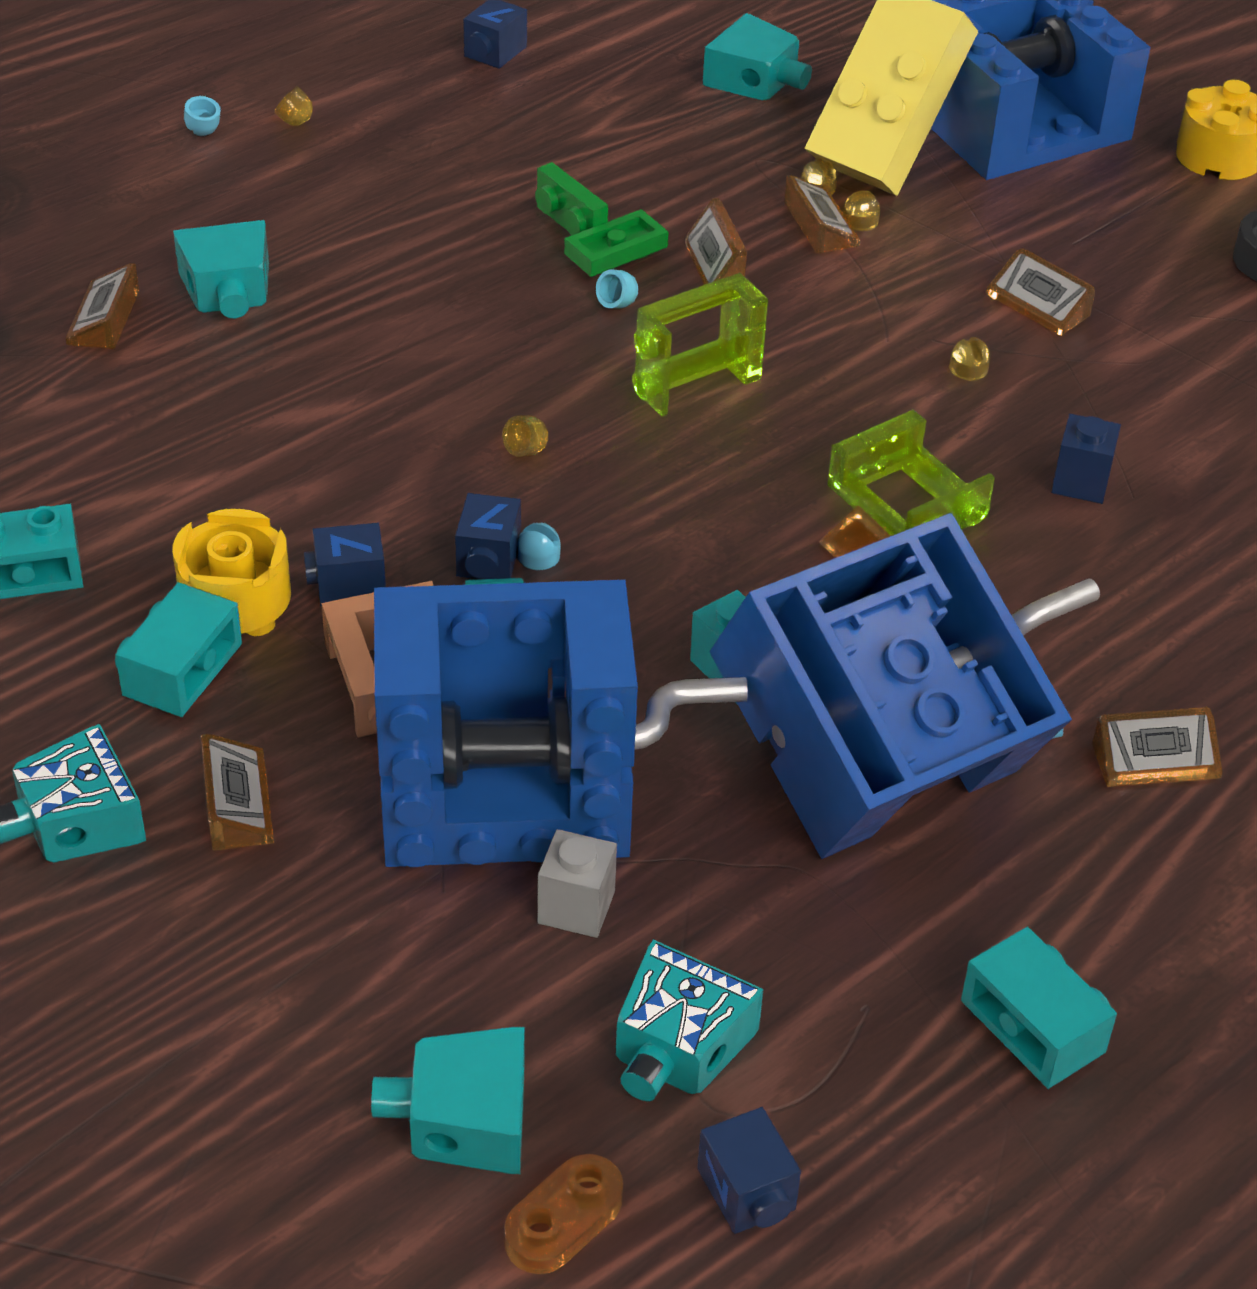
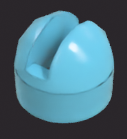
(202, 115)
(616, 289)
(538, 546)

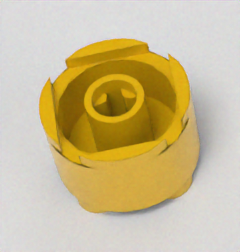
(1220, 131)
(240, 561)

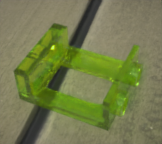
(738, 346)
(899, 446)

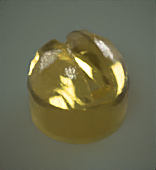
(295, 107)
(821, 173)
(862, 211)
(970, 359)
(524, 435)

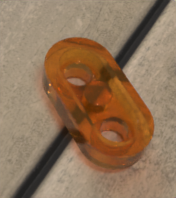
(569, 1209)

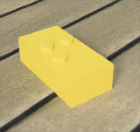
(892, 90)

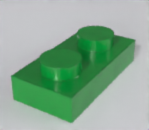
(568, 200)
(616, 242)

